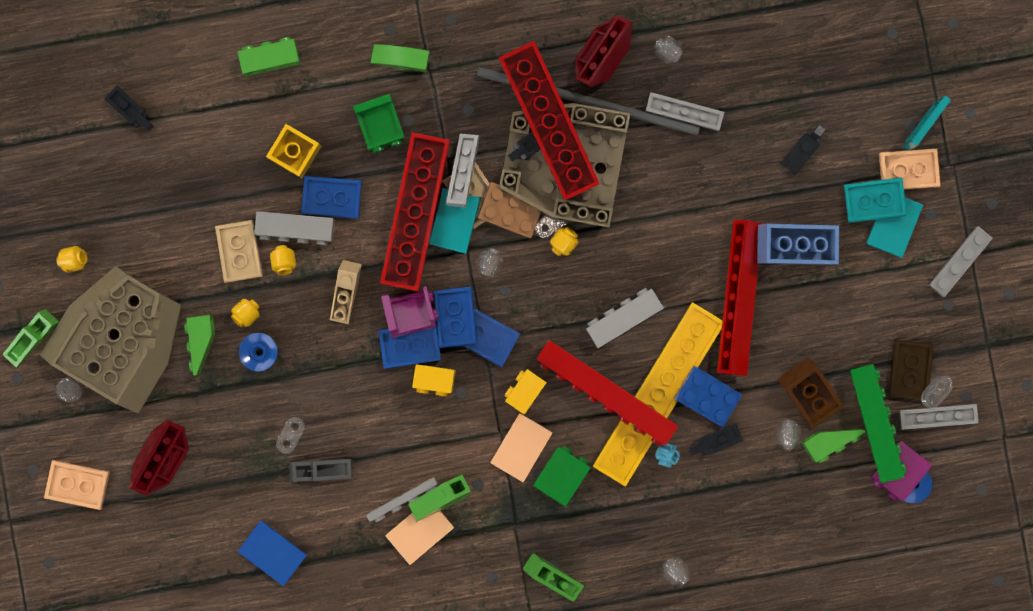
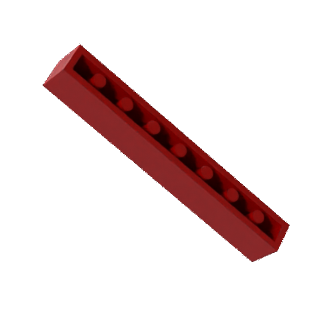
(739, 299)
(608, 393)

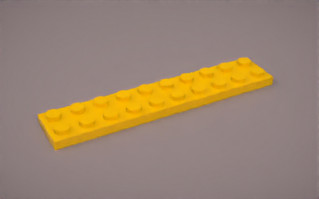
(683, 350)

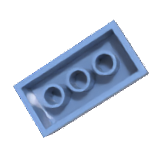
(798, 244)

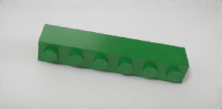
(877, 424)

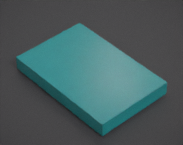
(926, 123)
(875, 200)
(454, 224)
(894, 233)

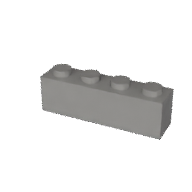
(294, 227)
(624, 318)

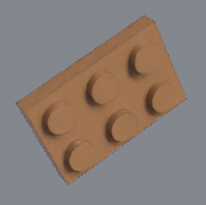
(508, 211)

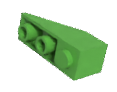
(201, 335)
(826, 442)
(440, 498)

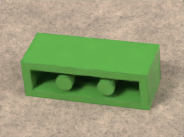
(269, 57)

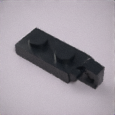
(128, 108)
(525, 148)
(803, 150)
(717, 440)

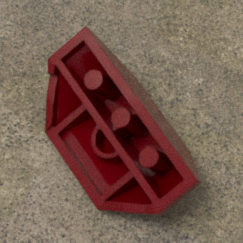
(603, 51)
(159, 458)

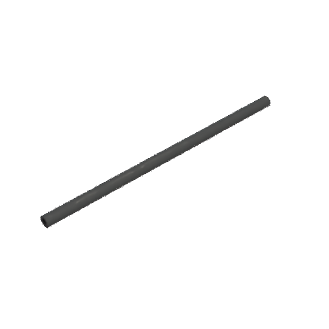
(590, 101)

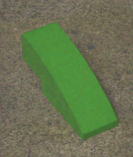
(400, 57)
(30, 337)

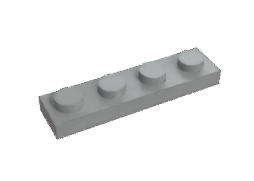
(684, 111)
(462, 170)
(960, 261)
(938, 416)
(395, 504)

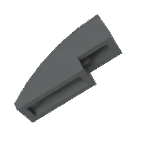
(320, 470)

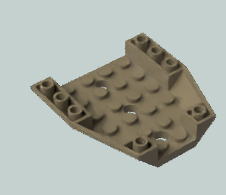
(603, 139)
(134, 360)

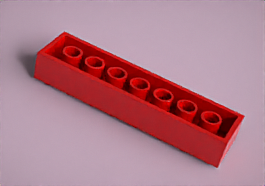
(549, 120)
(415, 212)

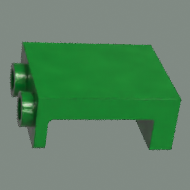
(379, 123)
(562, 475)

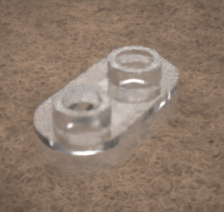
(553, 224)
(936, 391)
(290, 434)

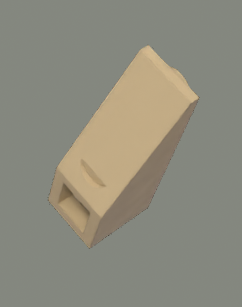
(345, 291)

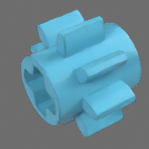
(667, 455)

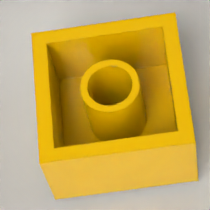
(293, 151)
(433, 379)
(525, 391)

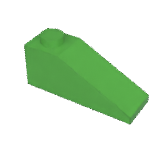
(552, 577)

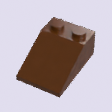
(810, 392)

